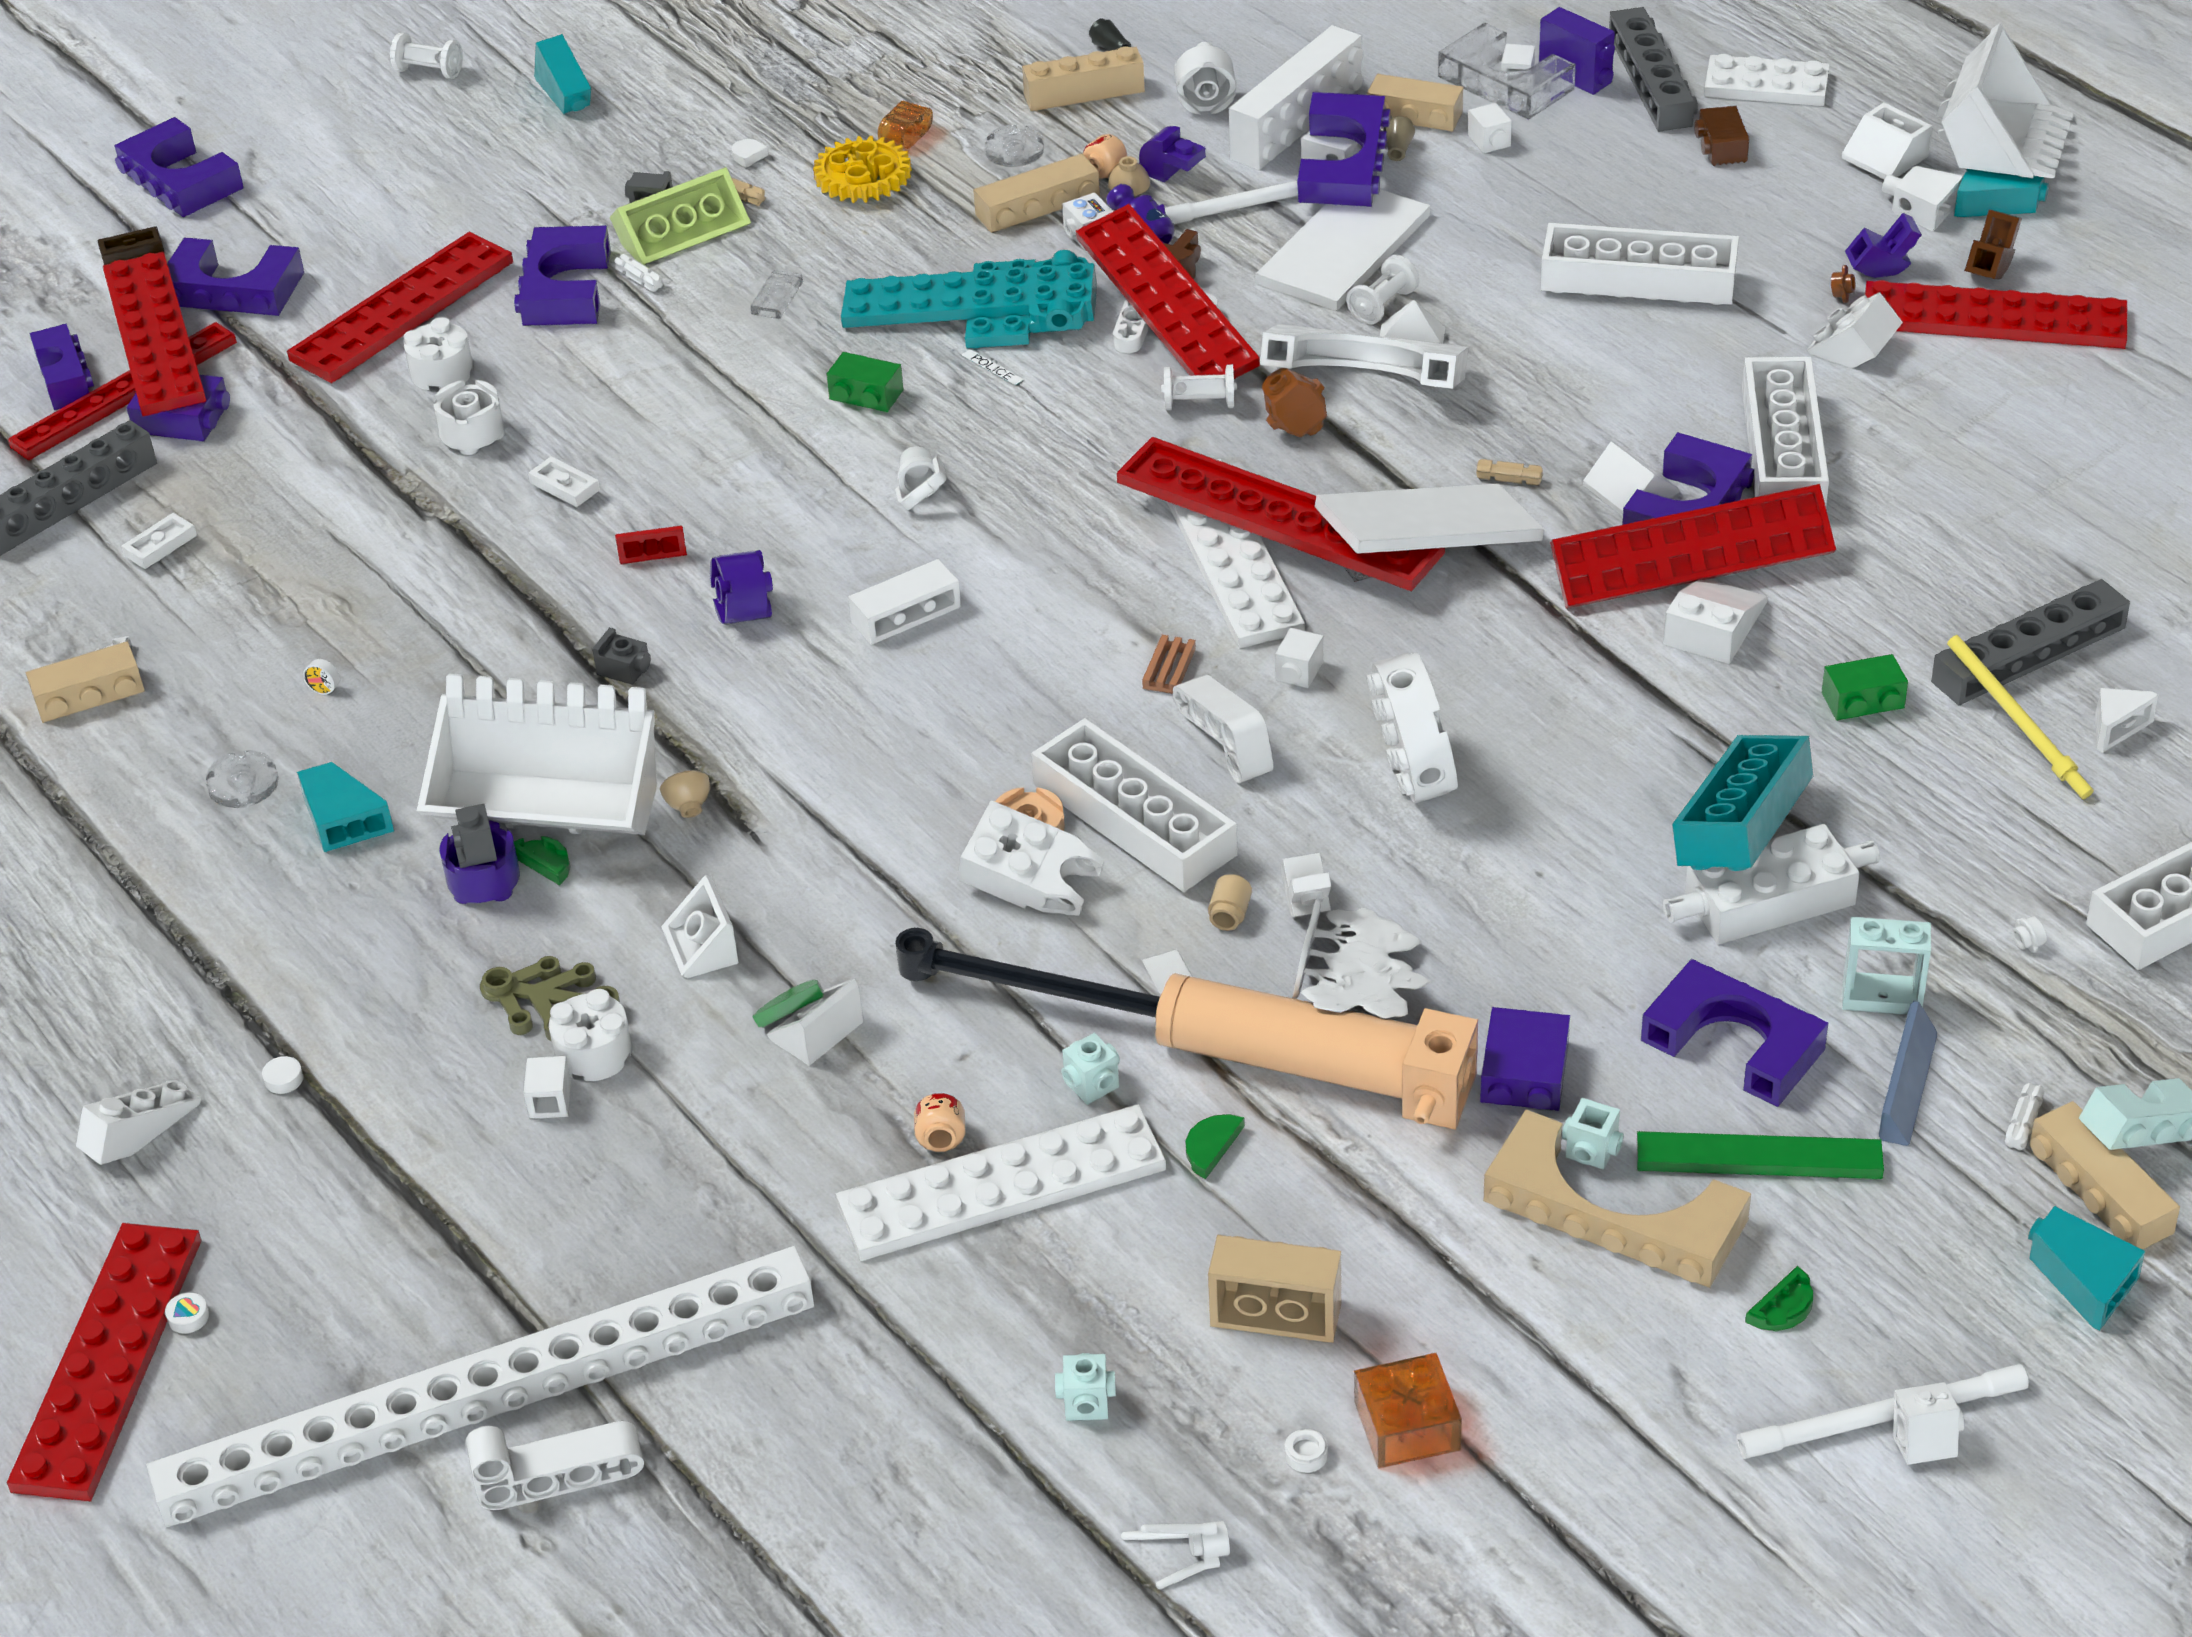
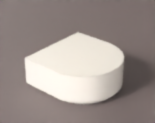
(748, 152)

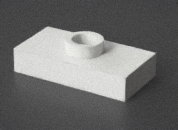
(564, 481)
(159, 540)

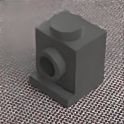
(646, 184)
(620, 657)
(473, 836)

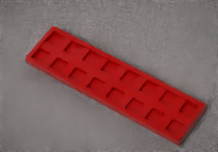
(1166, 295)
(399, 307)
(2006, 314)
(153, 334)
(1692, 546)
(104, 1363)

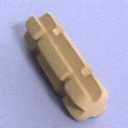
(746, 192)
(1509, 472)

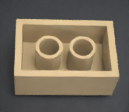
(1275, 1288)

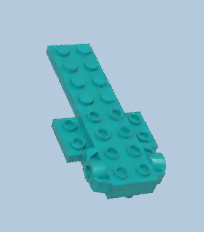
(997, 299)

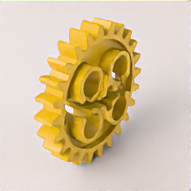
(859, 174)

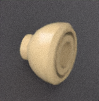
(1130, 173)
(686, 792)

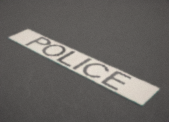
(992, 367)

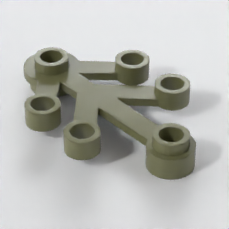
(503, 986)

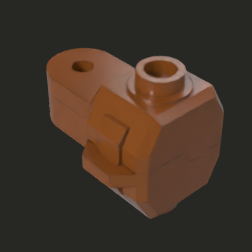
(1294, 402)

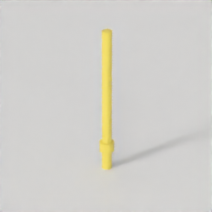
(2062, 765)

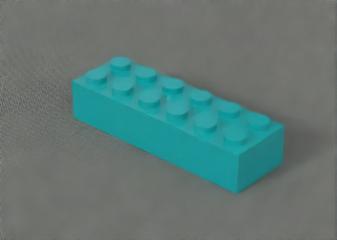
(1742, 802)

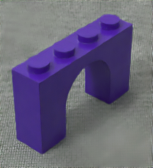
(1351, 179)
(180, 189)
(552, 252)
(256, 292)
(1698, 463)
(1707, 996)

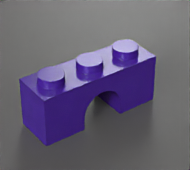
(61, 364)

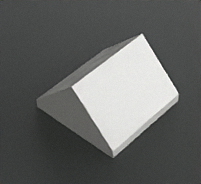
(1620, 474)
(701, 932)
(821, 1024)

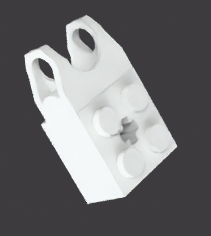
(1026, 861)

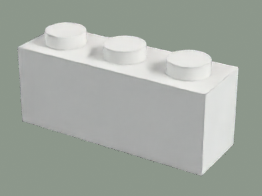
(904, 601)

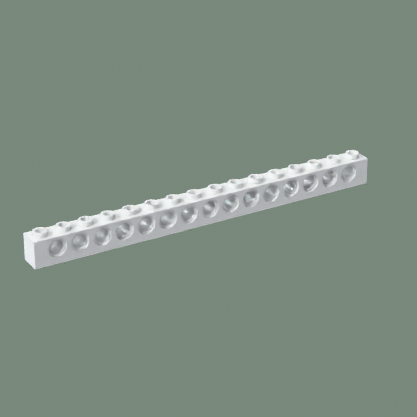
(478, 1386)

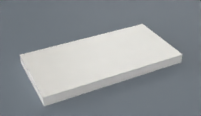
(1341, 248)
(1428, 518)

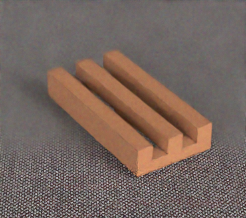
(1156, 661)

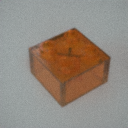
(1407, 1410)

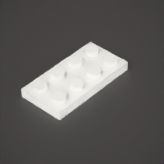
(1766, 80)

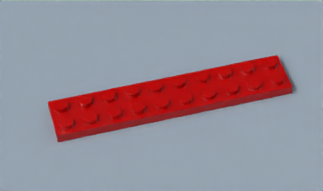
(1262, 509)

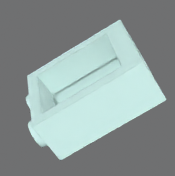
(1863, 990)

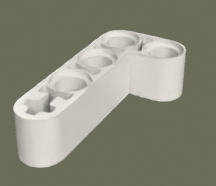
(1229, 722)
(551, 1465)

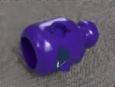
(1146, 207)

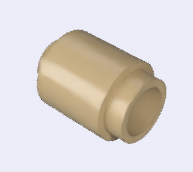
(1229, 902)

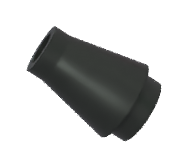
(1107, 35)

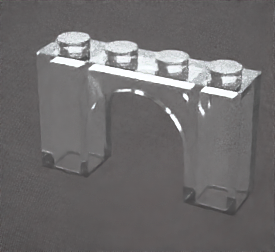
(1523, 92)

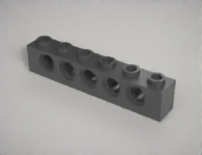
(1652, 69)
(73, 483)
(2034, 639)

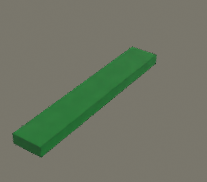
(1760, 1155)

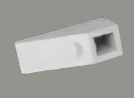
(130, 1121)

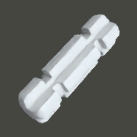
(638, 272)
(2024, 1116)

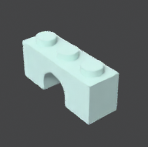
(2128, 1121)

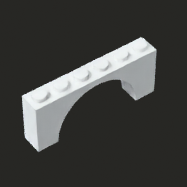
(1303, 346)

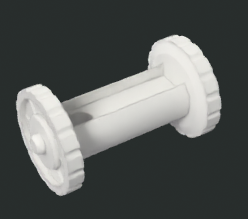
(405, 52)
(1397, 277)
(1199, 387)

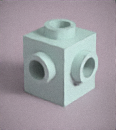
(1091, 1068)
(1592, 1133)
(1085, 1386)

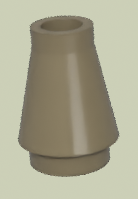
(1399, 137)

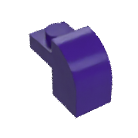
(1169, 153)
(1886, 254)

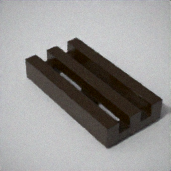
(130, 245)

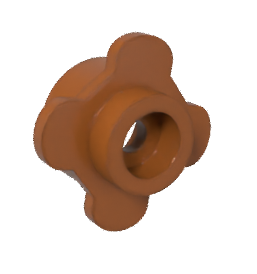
(1843, 284)

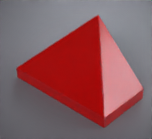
(651, 544)

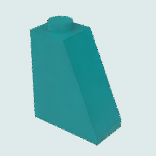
(561, 75)
(1998, 192)
(342, 807)
(2085, 1263)

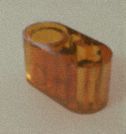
(905, 124)

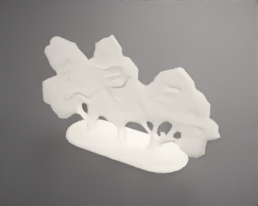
(1361, 966)

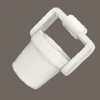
(918, 476)

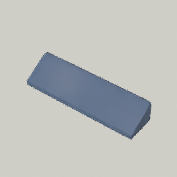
(1908, 1077)

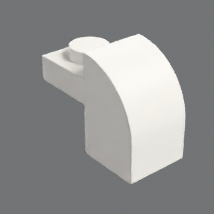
(1305, 882)

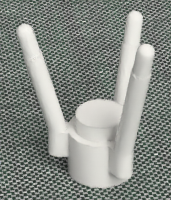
(1205, 1540)

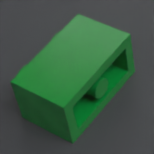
(865, 381)
(1864, 687)

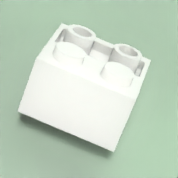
(1888, 142)
(1856, 333)

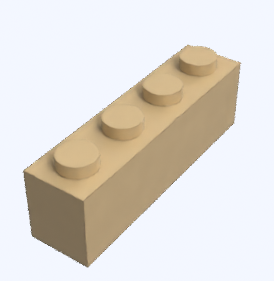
(1083, 78)
(1035, 192)
(2104, 1178)

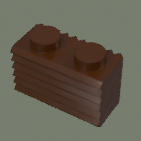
(1722, 135)

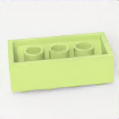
(680, 217)

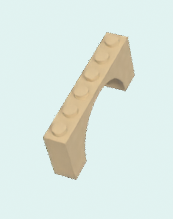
(1682, 1241)

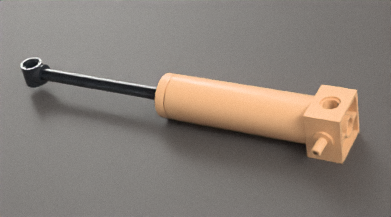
(1421, 1064)

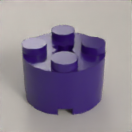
(741, 587)
(485, 880)

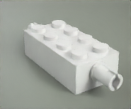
(1788, 883)

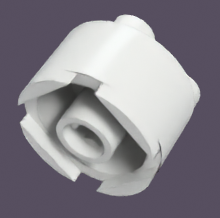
(1205, 79)
(438, 354)
(468, 416)
(591, 1034)

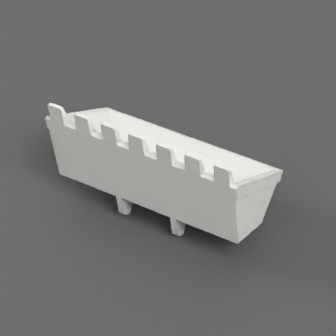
(2001, 115)
(542, 757)

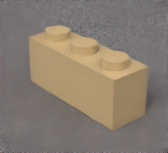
(1420, 101)
(85, 681)

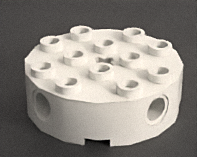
(1412, 727)

